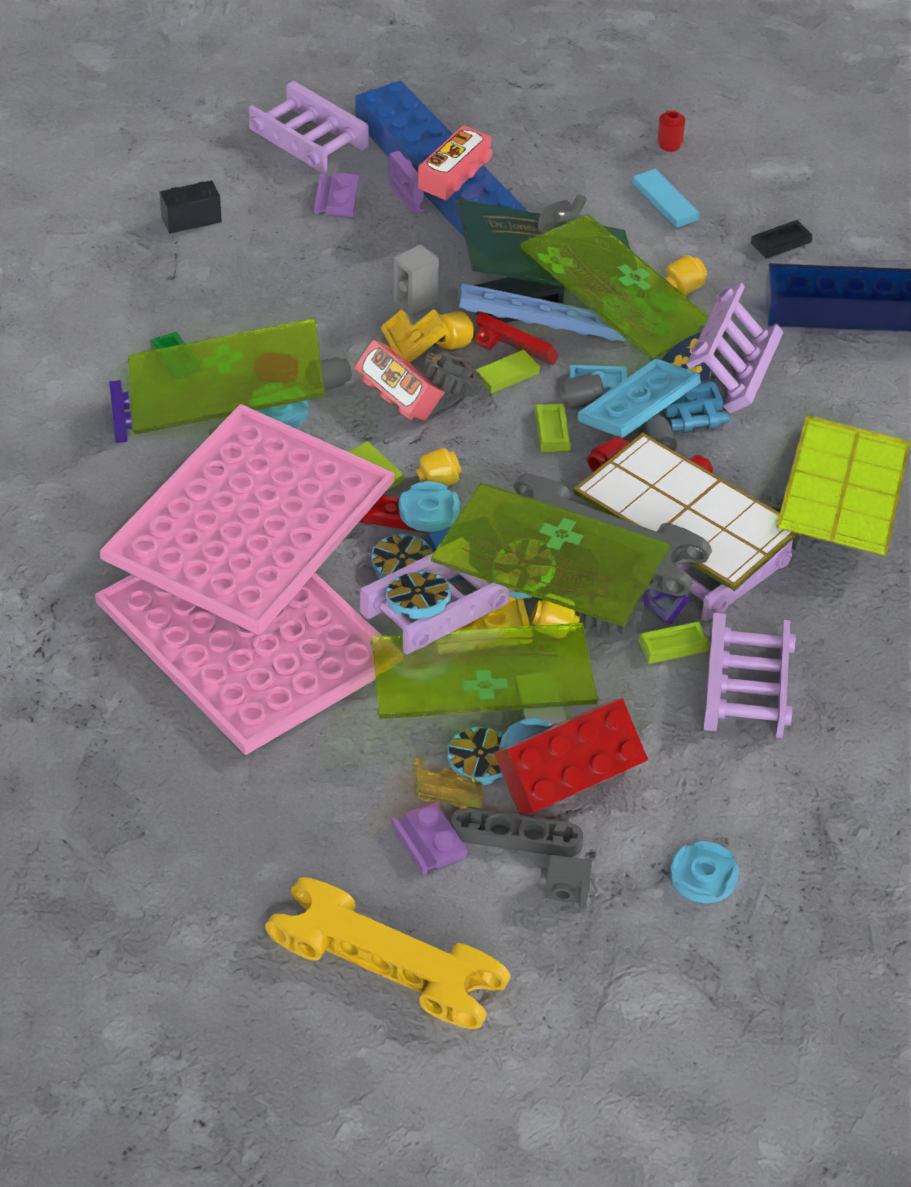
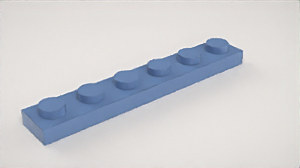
(535, 311)

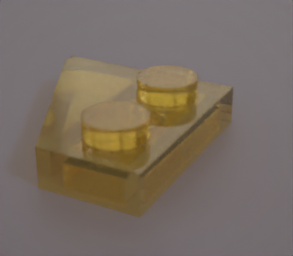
(446, 786)

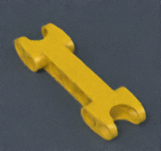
(439, 976)

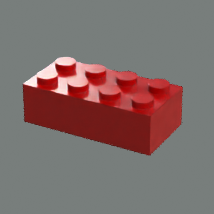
(570, 756)

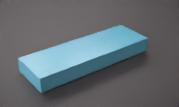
(665, 198)

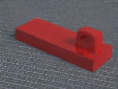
(493, 330)

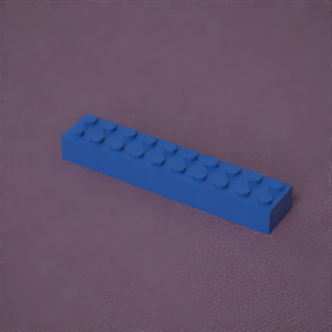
(406, 125)

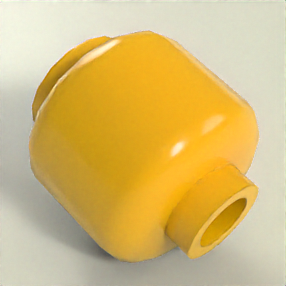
(686, 274)
(460, 331)
(439, 467)
(552, 614)

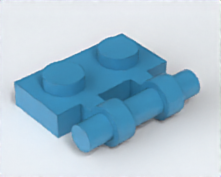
(702, 398)

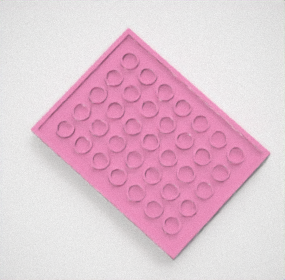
(248, 518)
(243, 680)

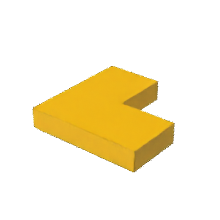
(414, 339)

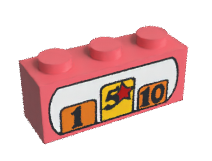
(454, 162)
(398, 381)

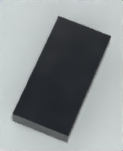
(781, 239)

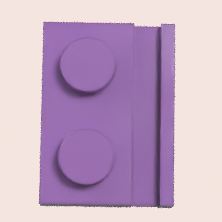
(405, 182)
(337, 194)
(429, 838)

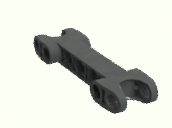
(681, 540)

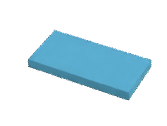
(639, 398)

